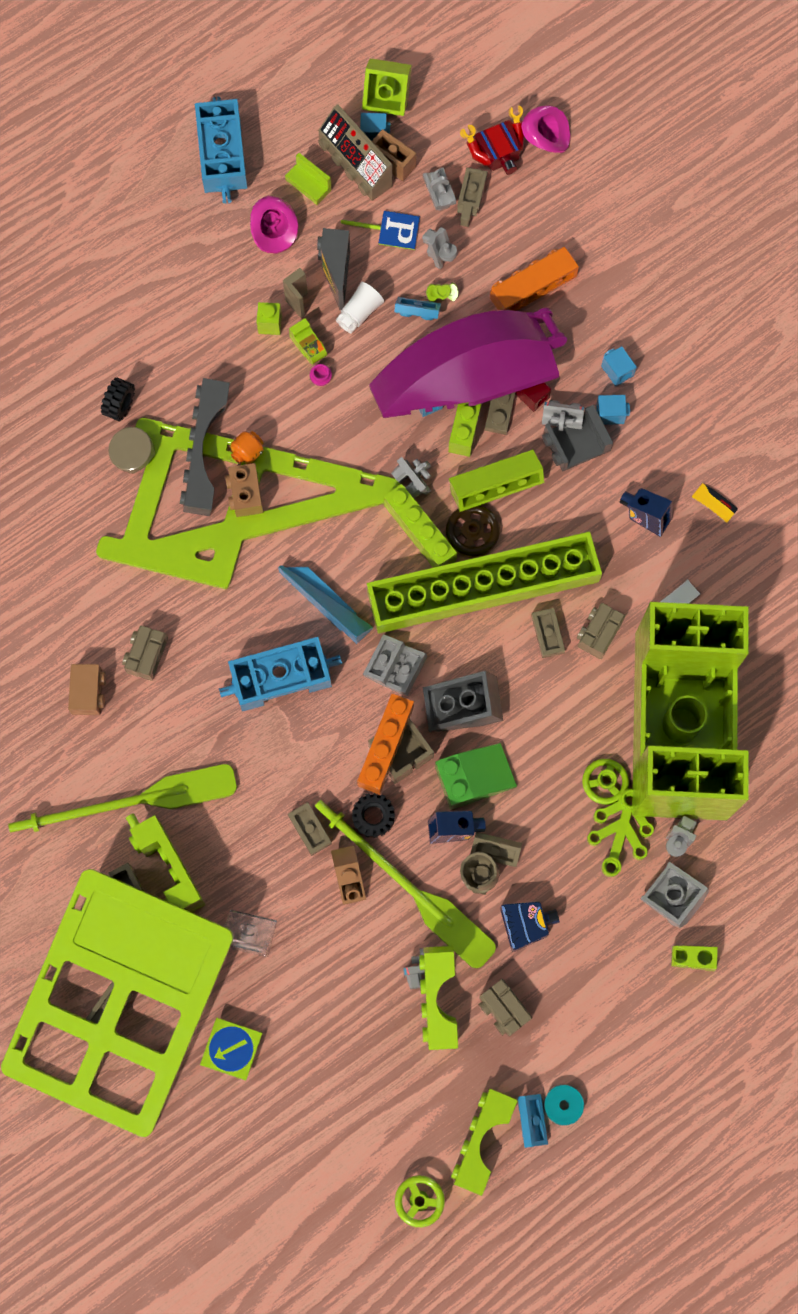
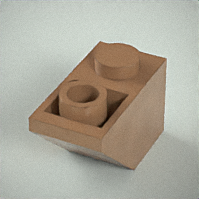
(348, 875)

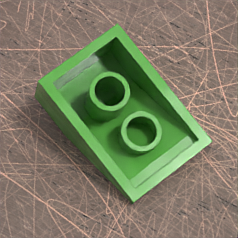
(474, 775)

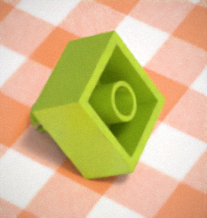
(386, 87)

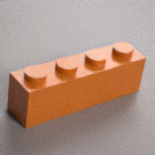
(534, 281)
(385, 744)

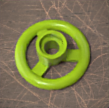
(608, 772)
(438, 1203)

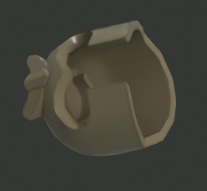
(479, 873)

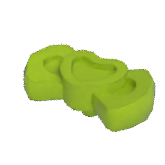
(442, 291)

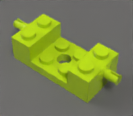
(150, 838)

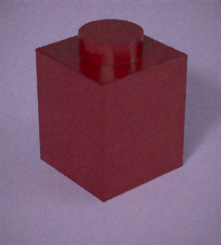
(534, 396)

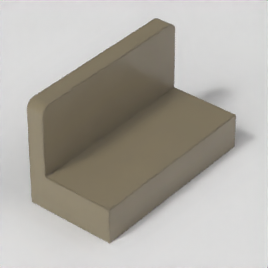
(294, 290)

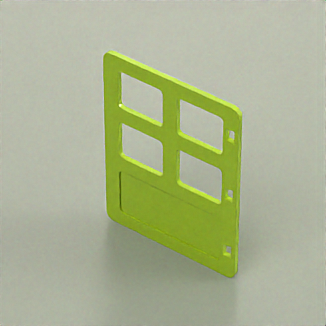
(143, 949)

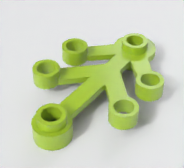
(621, 828)

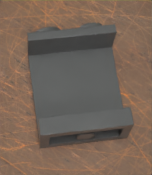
(578, 445)

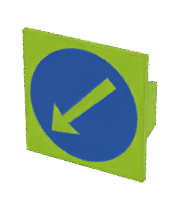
(231, 1049)

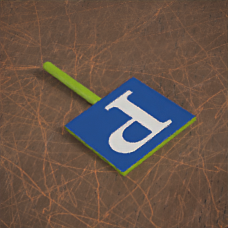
(395, 231)

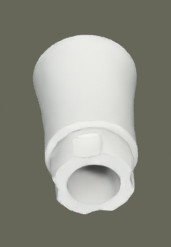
(359, 307)

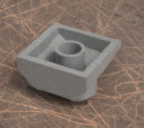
(675, 895)

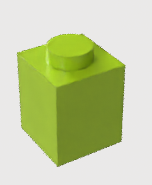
(269, 318)

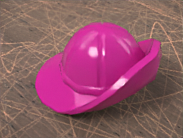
(547, 129)
(273, 224)

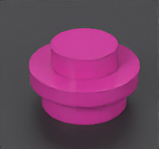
(320, 375)

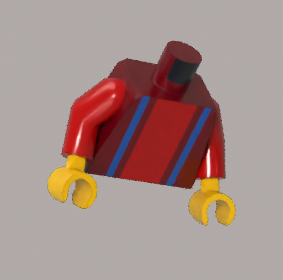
(497, 145)

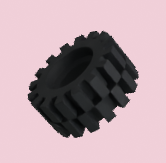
(117, 399)
(373, 801)

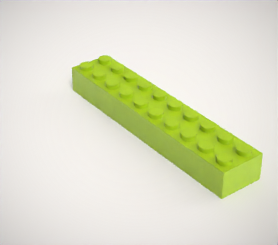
(483, 582)

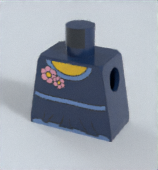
(648, 510)
(444, 826)
(526, 923)

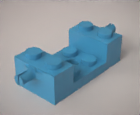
(220, 164)
(254, 677)

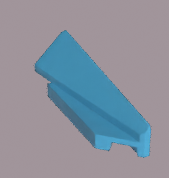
(326, 601)

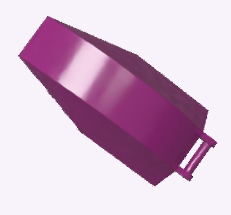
(470, 362)

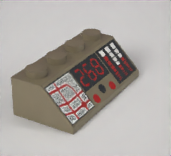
(355, 153)

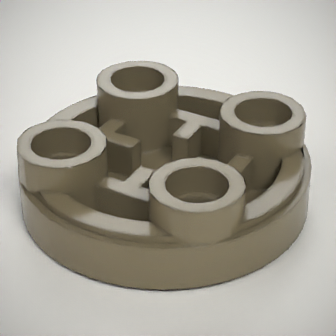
(131, 449)

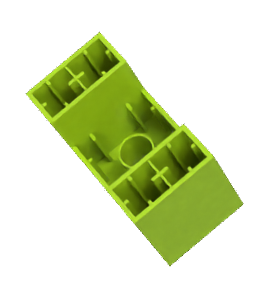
(689, 712)

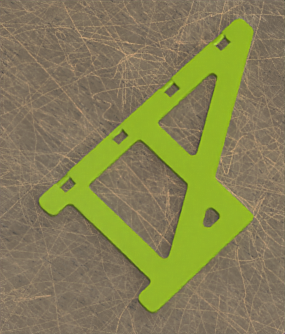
(177, 553)

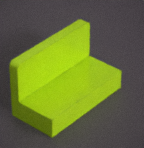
(309, 179)

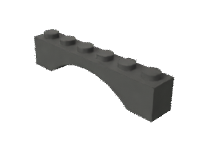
(199, 489)

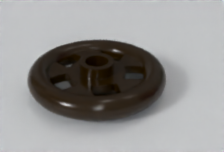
(469, 548)

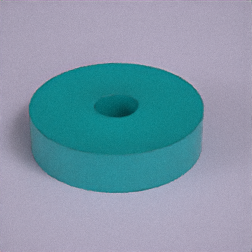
(574, 1109)

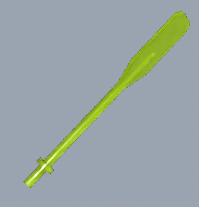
(167, 793)
(437, 913)

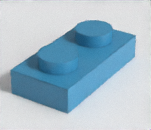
(408, 307)
(532, 1120)

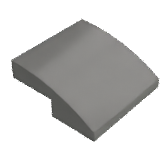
(395, 665)

